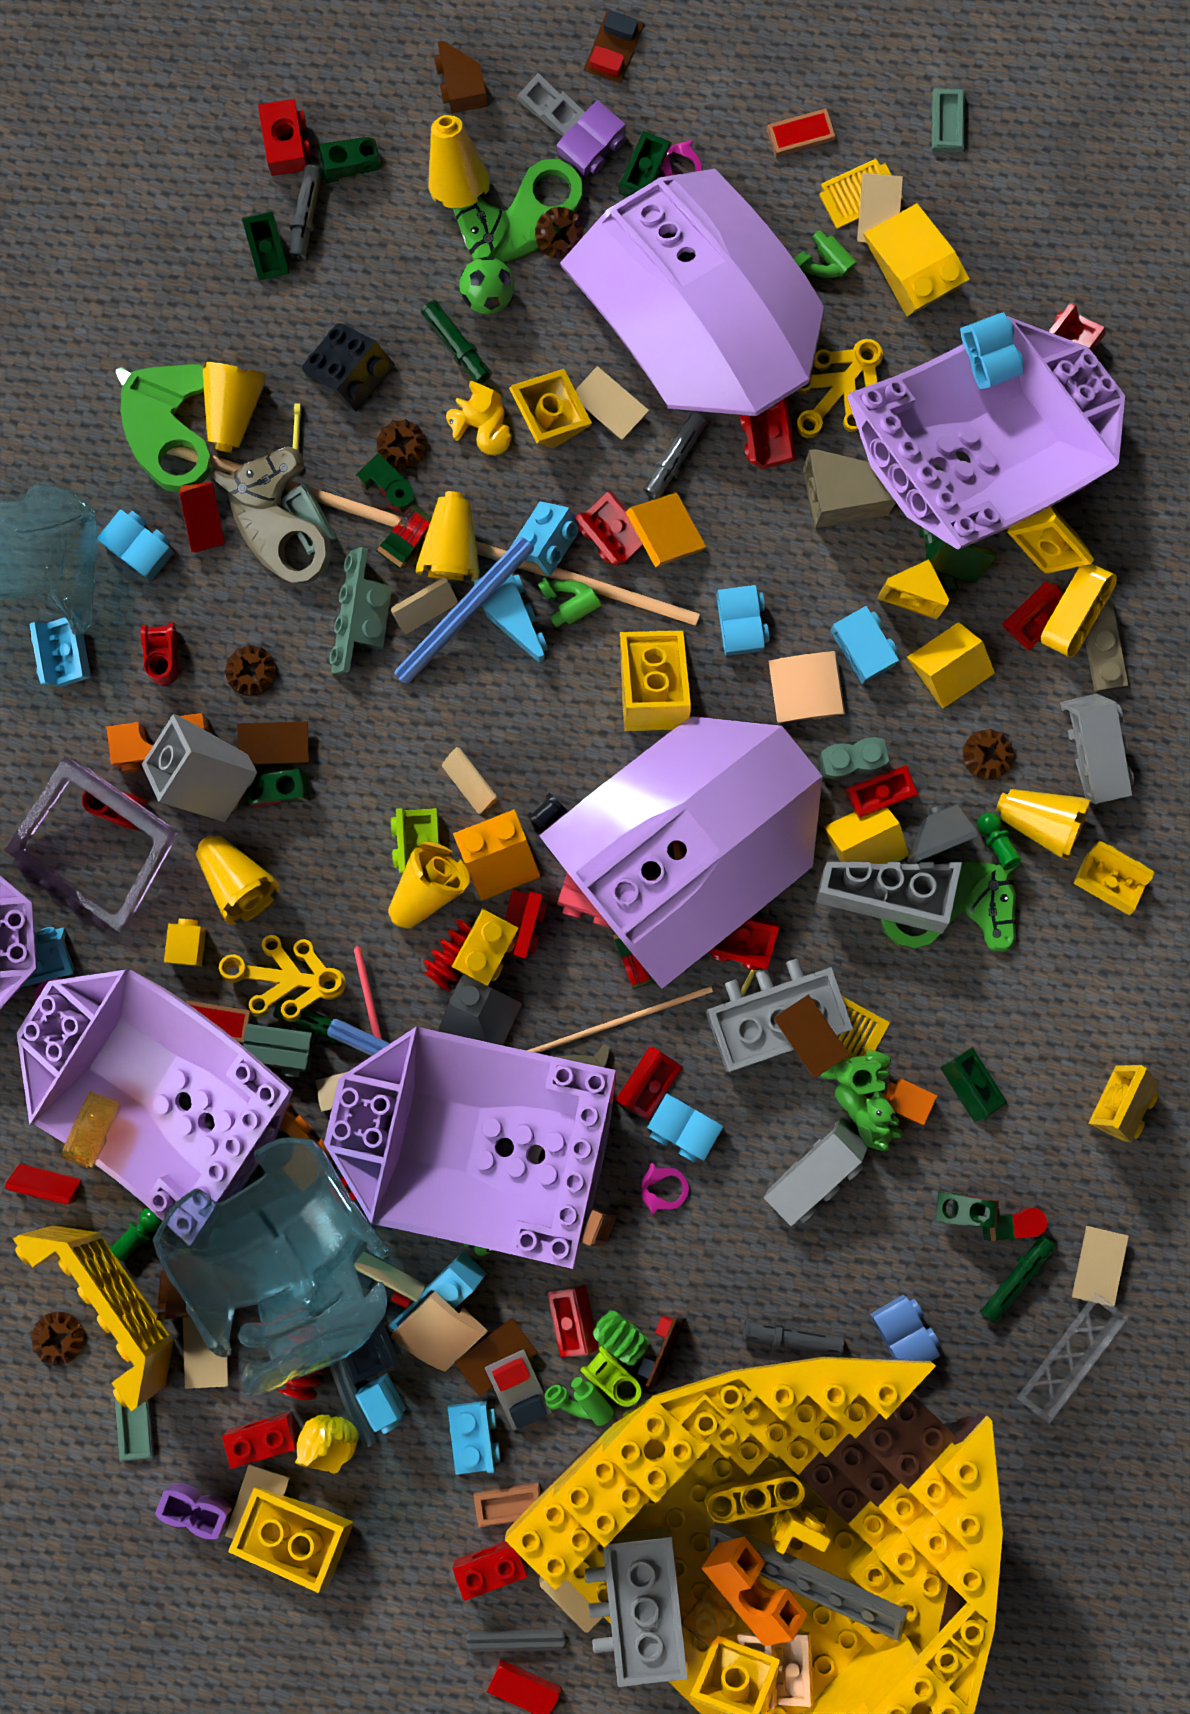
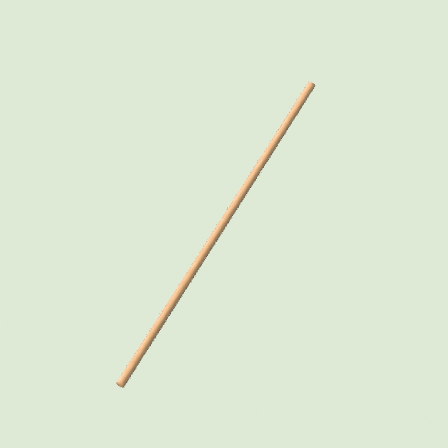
(482, 549)

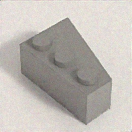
(1100, 747)
(817, 1174)

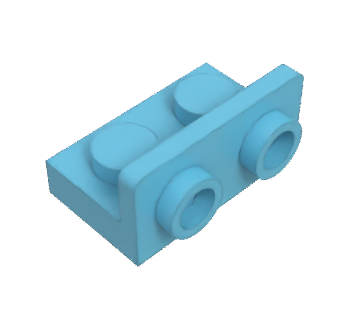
(51, 956)
(472, 1437)

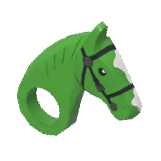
(511, 233)
(986, 896)

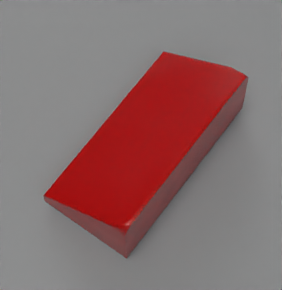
(201, 516)
(1032, 616)
(881, 791)
(649, 1083)
(44, 1184)
(573, 1321)
(523, 1689)

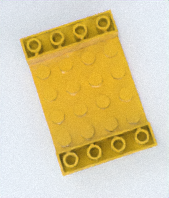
(116, 1300)

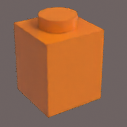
(909, 1100)

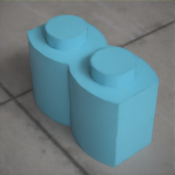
(992, 350)
(135, 544)
(741, 621)
(684, 1127)
(381, 1404)

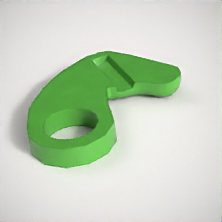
(148, 421)

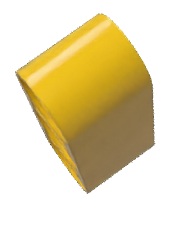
(1078, 609)
(771, 1501)

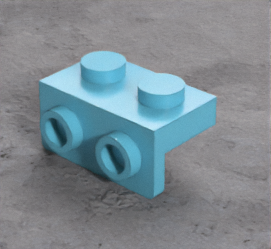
(550, 532)
(59, 653)

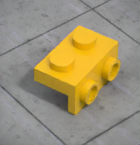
(1113, 877)
(486, 947)
(802, 1525)

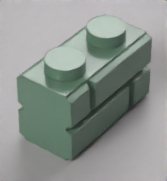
(280, 1048)

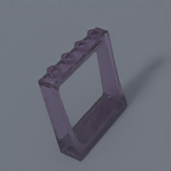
(162, 834)

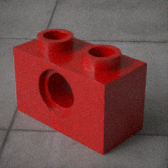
(276, 121)
(260, 1439)
(488, 1570)

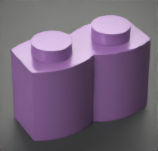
(592, 139)
(201, 1514)

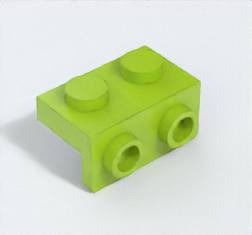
(412, 829)

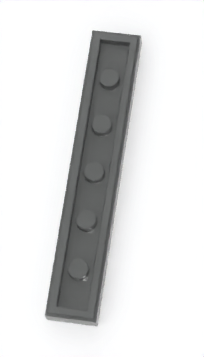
(821, 1586)

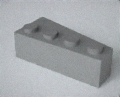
(893, 891)

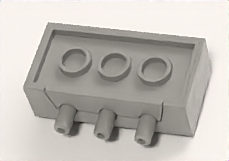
(746, 1024)
(641, 1607)

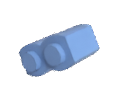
(904, 1332)

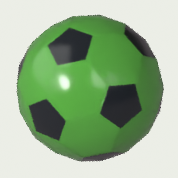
(487, 285)

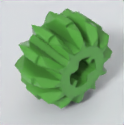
(621, 1337)

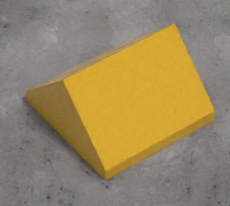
(551, 408)
(1051, 542)
(916, 590)
(952, 664)
(870, 838)
(736, 1679)

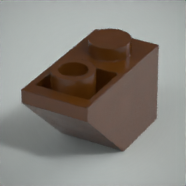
(463, 79)

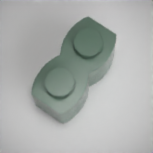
(845, 759)

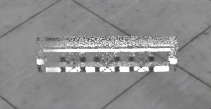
(1083, 1364)

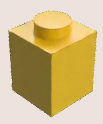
(185, 943)

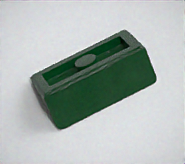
(644, 163)
(965, 564)
(973, 1085)

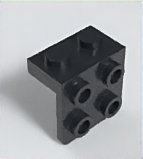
(348, 365)
(374, 1355)

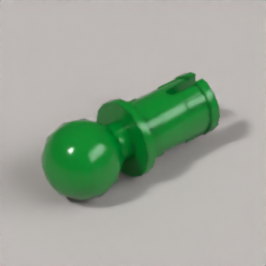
(990, 826)
(136, 1234)

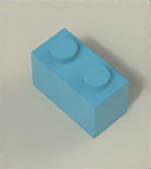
(865, 644)

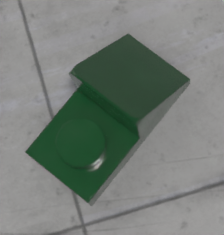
(265, 245)

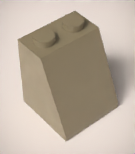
(843, 489)

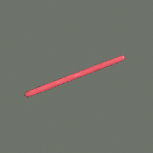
(367, 992)

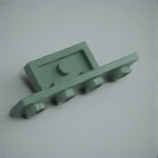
(361, 614)

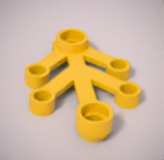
(841, 383)
(286, 979)

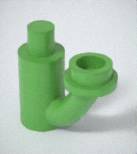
(833, 253)
(576, 607)
(589, 1402)

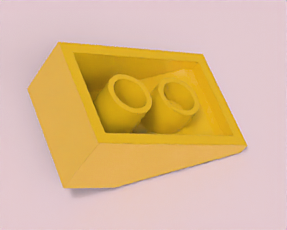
(915, 259)
(654, 680)
(1125, 1101)
(291, 1538)

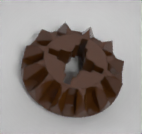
(545, 231)
(414, 449)
(264, 672)
(974, 756)
(61, 1323)

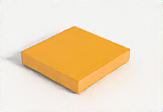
(665, 529)

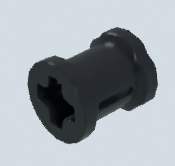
(547, 813)

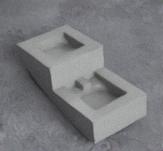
(549, 105)

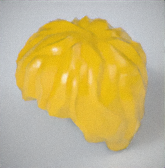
(326, 1443)

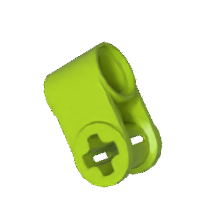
(611, 1376)

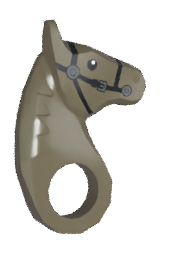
(266, 526)

